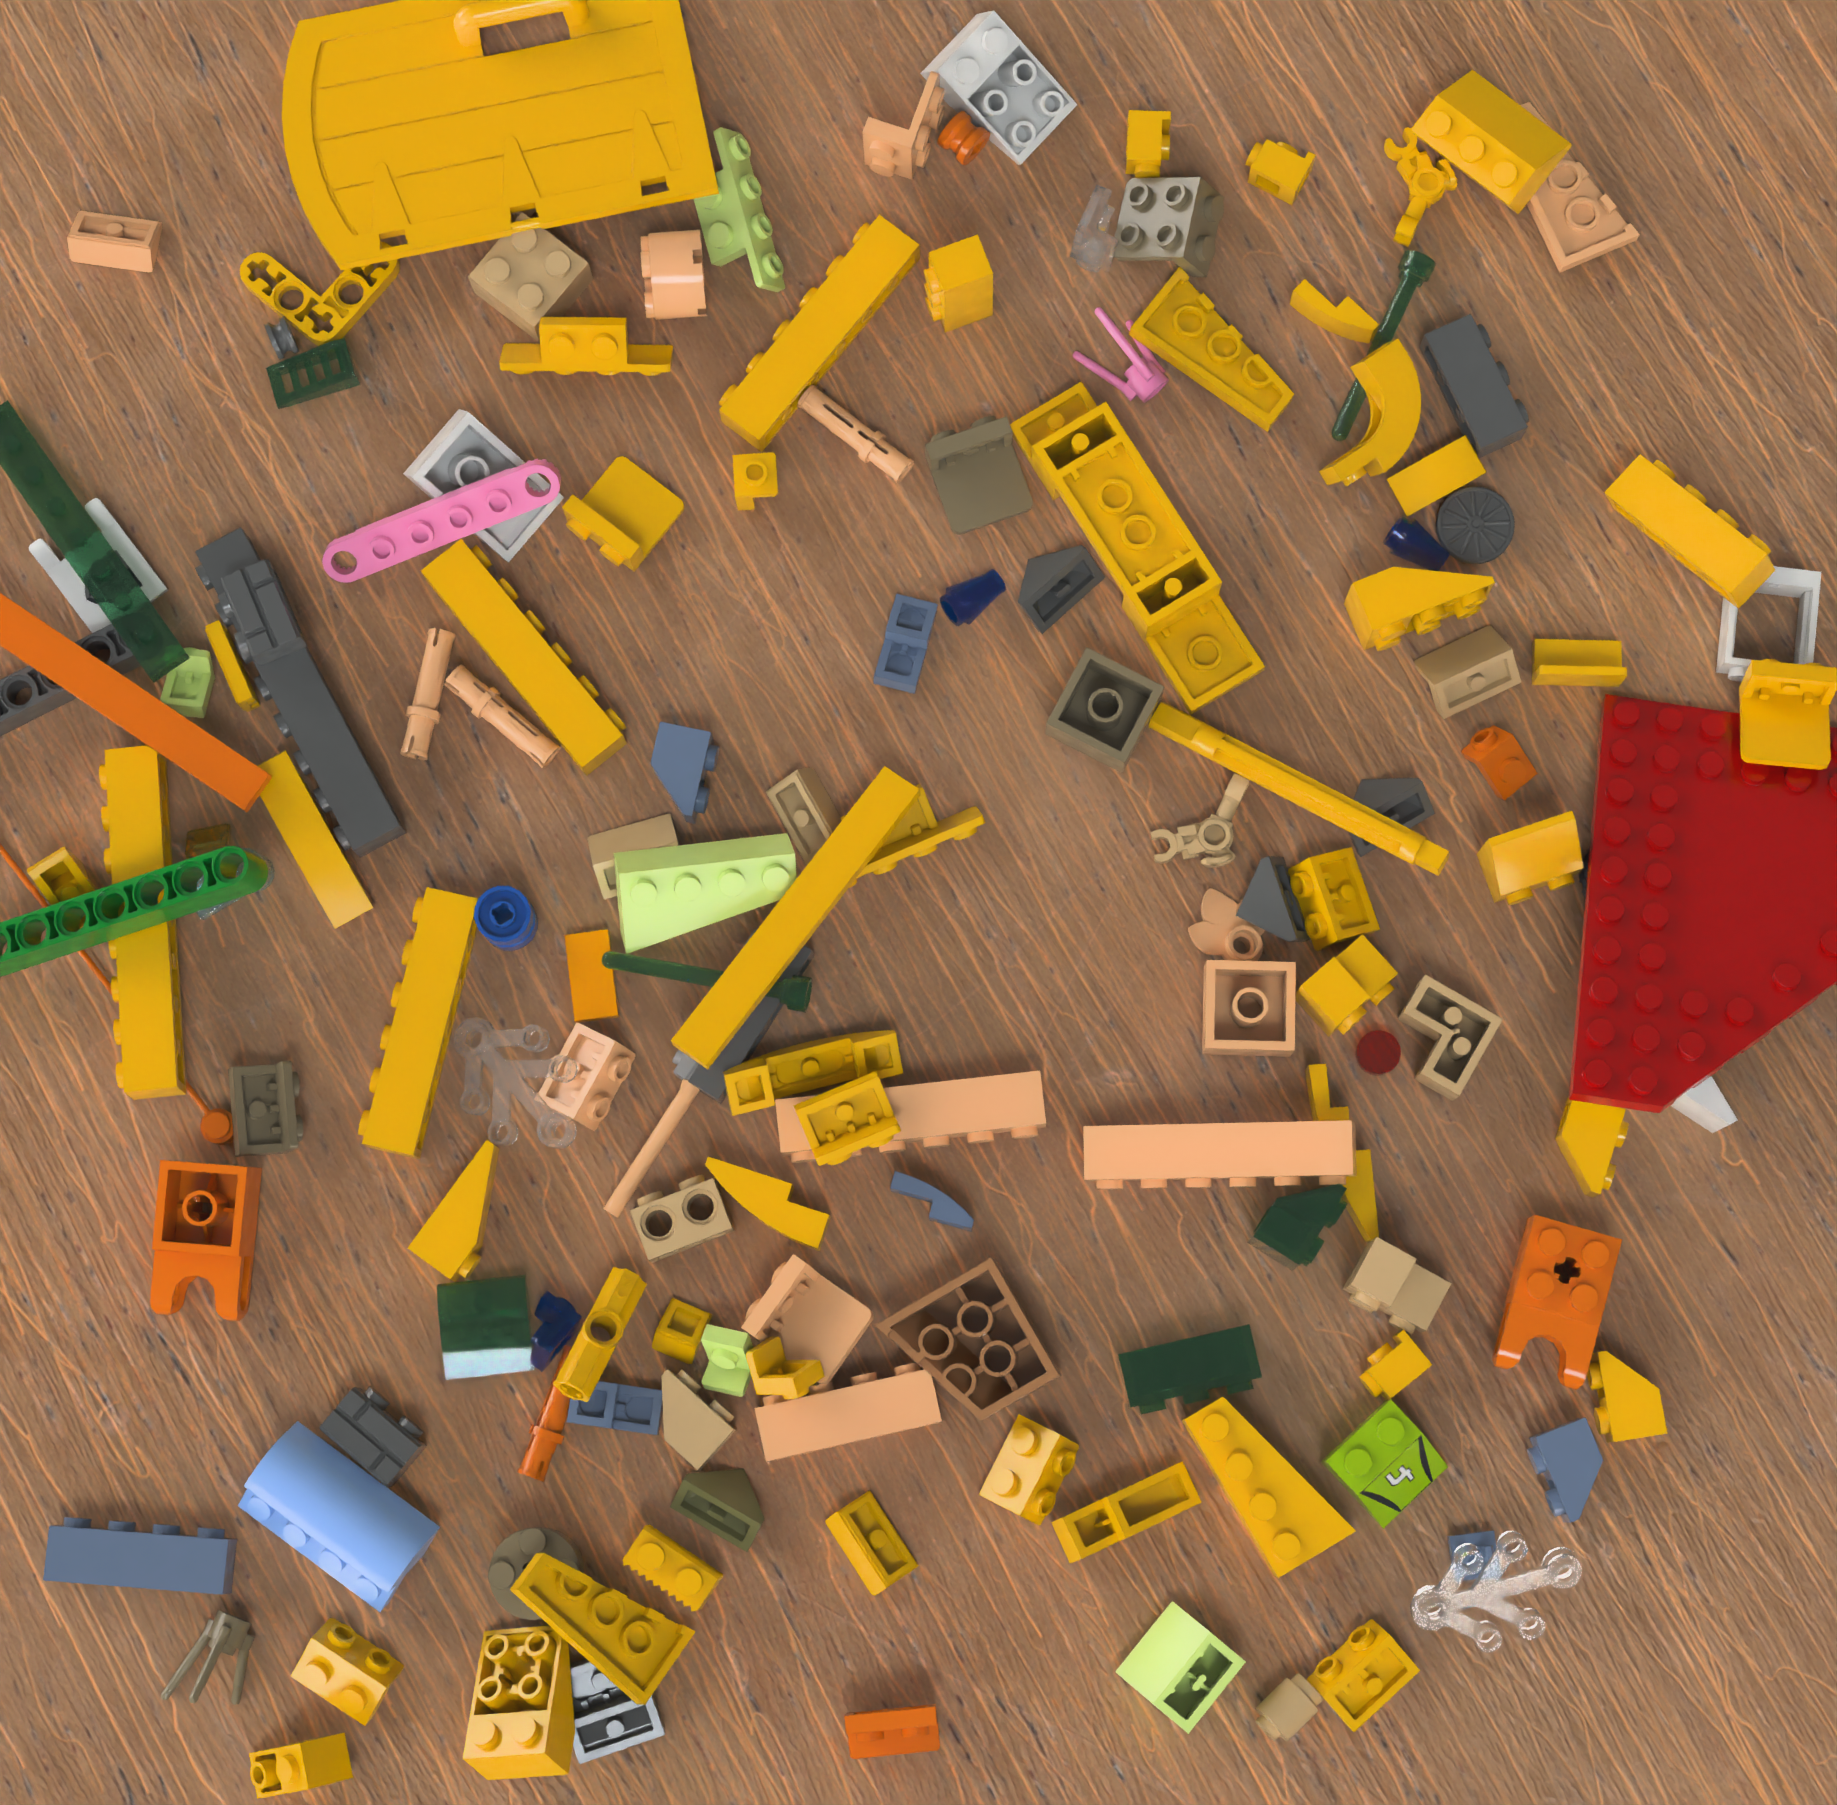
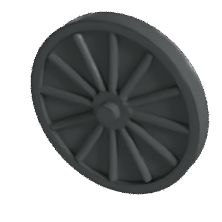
(1475, 525)

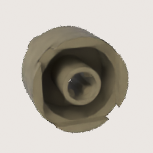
(516, 1553)

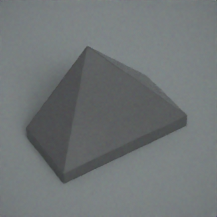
(1056, 584)
(1396, 798)
(1271, 902)

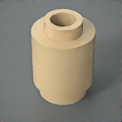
(1288, 1708)

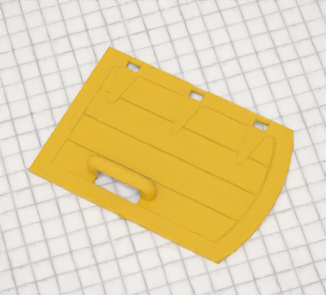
(423, 137)

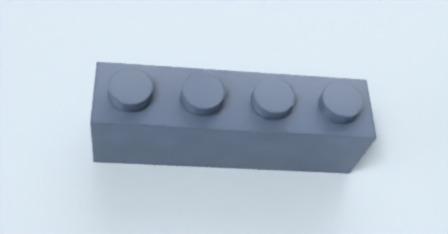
(139, 1558)

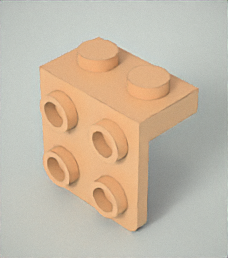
(900, 150)
(809, 1317)

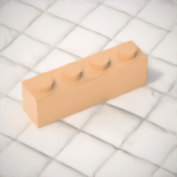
(847, 1414)

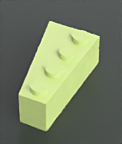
(698, 884)

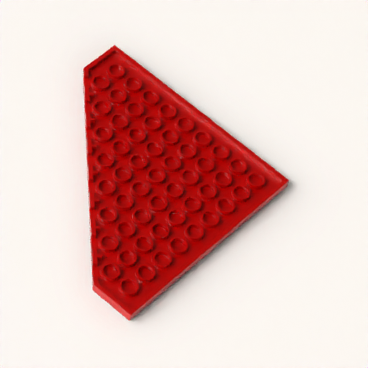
(1699, 902)

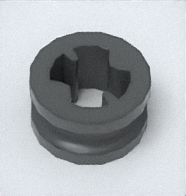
(281, 338)

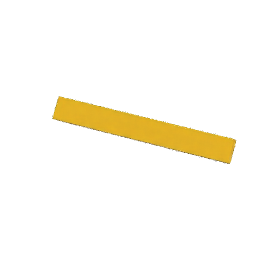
(795, 917)

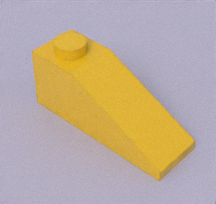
(458, 1224)

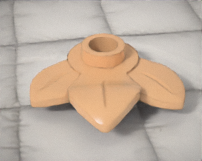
(1222, 927)

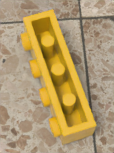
(1690, 530)

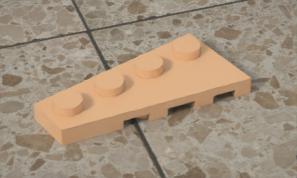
(1575, 215)

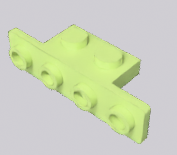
(735, 217)

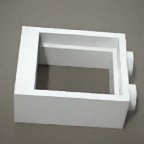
(1782, 582)

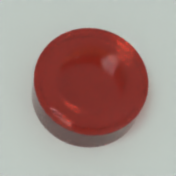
(1378, 1053)

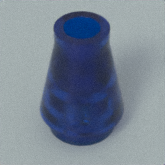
(1415, 544)
(971, 597)

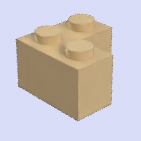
(1460, 1034)
(1395, 1285)

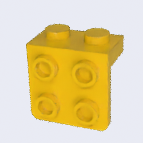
(624, 513)
(1786, 714)

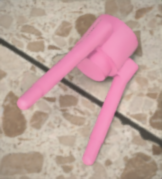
(1144, 376)

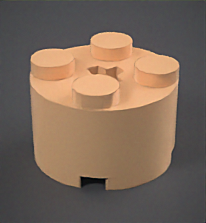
(673, 275)

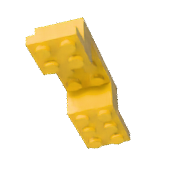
(1142, 542)

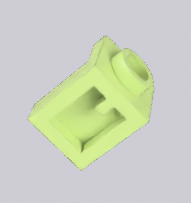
(727, 1364)

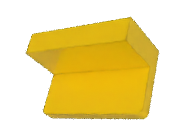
(1577, 662)

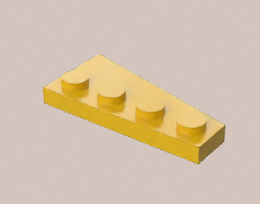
(615, 1634)

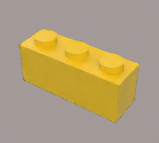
(959, 284)

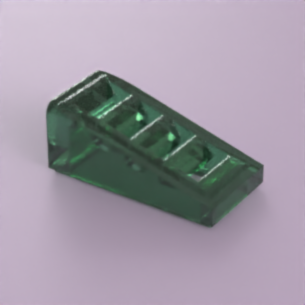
(307, 360)

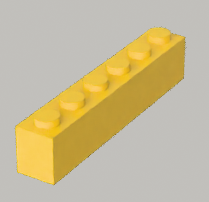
(819, 332)
(524, 656)
(421, 1023)

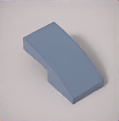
(905, 643)
(943, 1208)
(619, 1408)

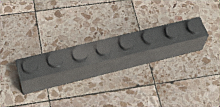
(313, 720)

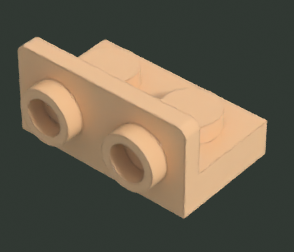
(601, 1070)

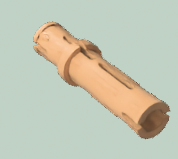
(868, 443)
(427, 696)
(489, 705)

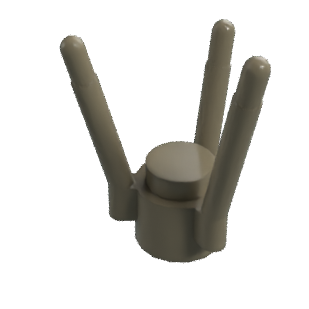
(224, 1636)

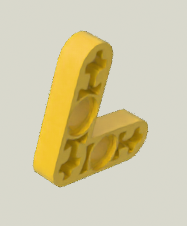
(328, 306)

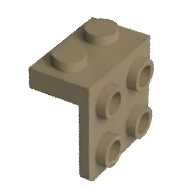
(1169, 222)
(978, 475)

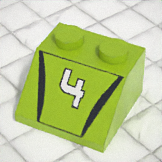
(1385, 1463)

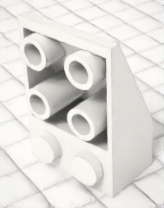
(1000, 86)

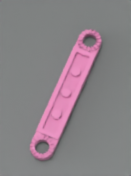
(441, 520)

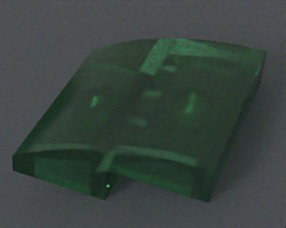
(485, 1326)

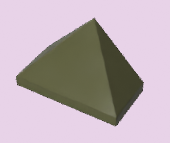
(721, 1504)

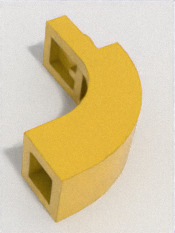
(1394, 415)

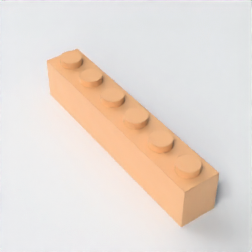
(940, 1112)
(1220, 1152)

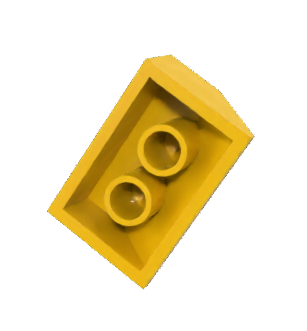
(1491, 139)

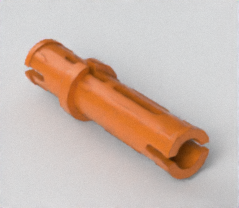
(547, 1431)

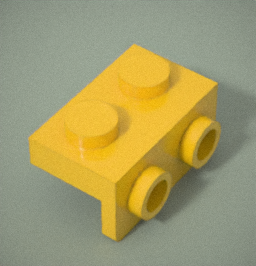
(847, 1119)
(1030, 1470)
(347, 1670)

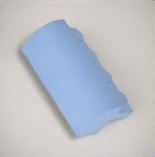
(337, 1515)

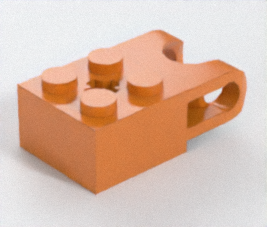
(201, 1244)
(1555, 1310)

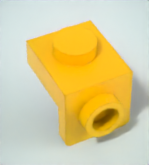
(779, 1376)

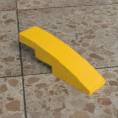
(312, 842)
(1360, 1188)

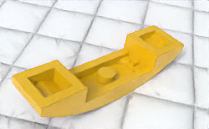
(809, 1067)

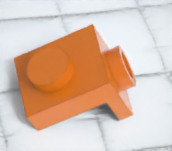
(1500, 760)

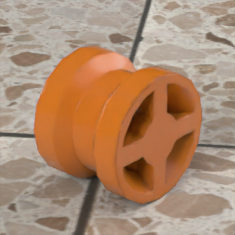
(963, 138)

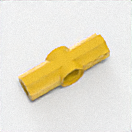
(588, 1355)

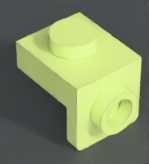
(190, 684)

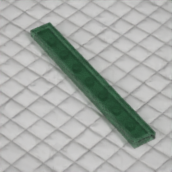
(86, 549)

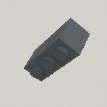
(1474, 385)

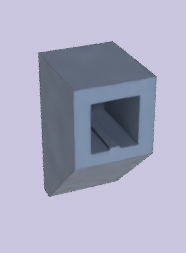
(681, 764)
(1570, 1465)

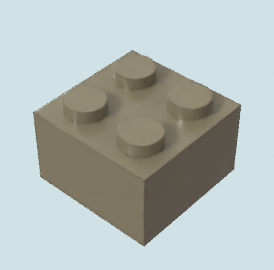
(1104, 710)

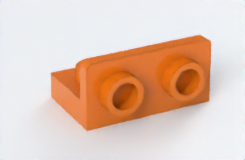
(892, 1731)

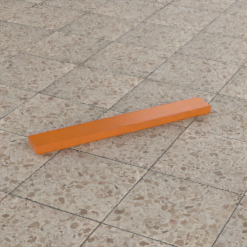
(130, 706)

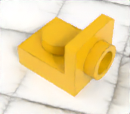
(754, 478)

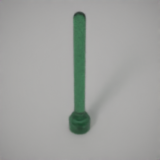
(1414, 270)
(791, 992)

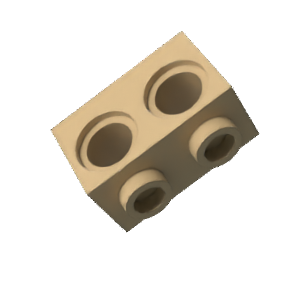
(685, 1230)

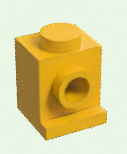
(1147, 142)
(1279, 169)
(1394, 1367)

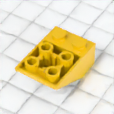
(1409, 601)
(521, 1705)

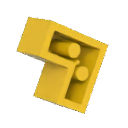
(1344, 985)

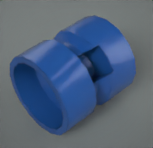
(506, 918)

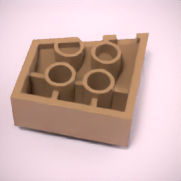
(975, 1340)

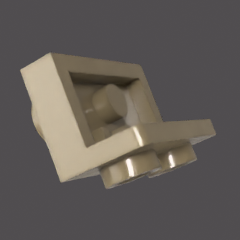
(264, 1109)

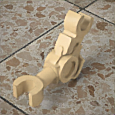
(1210, 836)

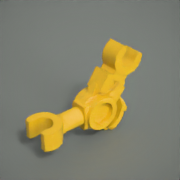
(1424, 182)

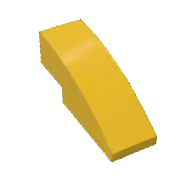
(770, 1203)
(1126, 1512)

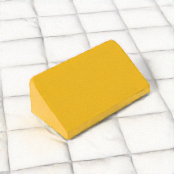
(871, 1543)

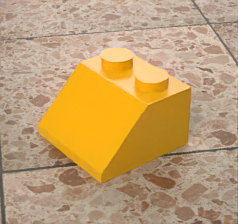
(1532, 858)

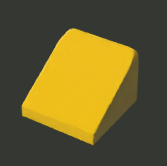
(681, 1331)

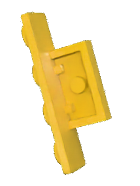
(585, 346)
(920, 833)

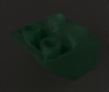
(1294, 1222)

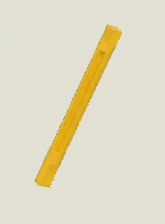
(1298, 788)

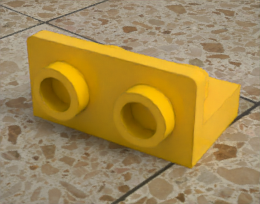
(1333, 898)
(1362, 1674)

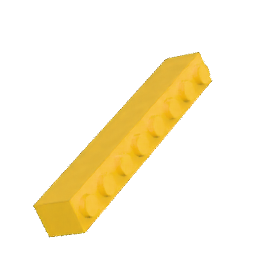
(147, 959)

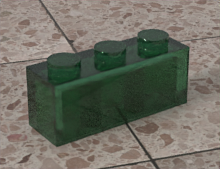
(1189, 1369)

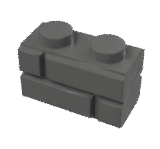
(261, 612)
(373, 1435)

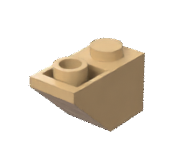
(690, 1423)

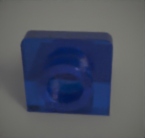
(558, 1328)

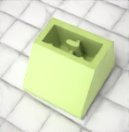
(1180, 1667)

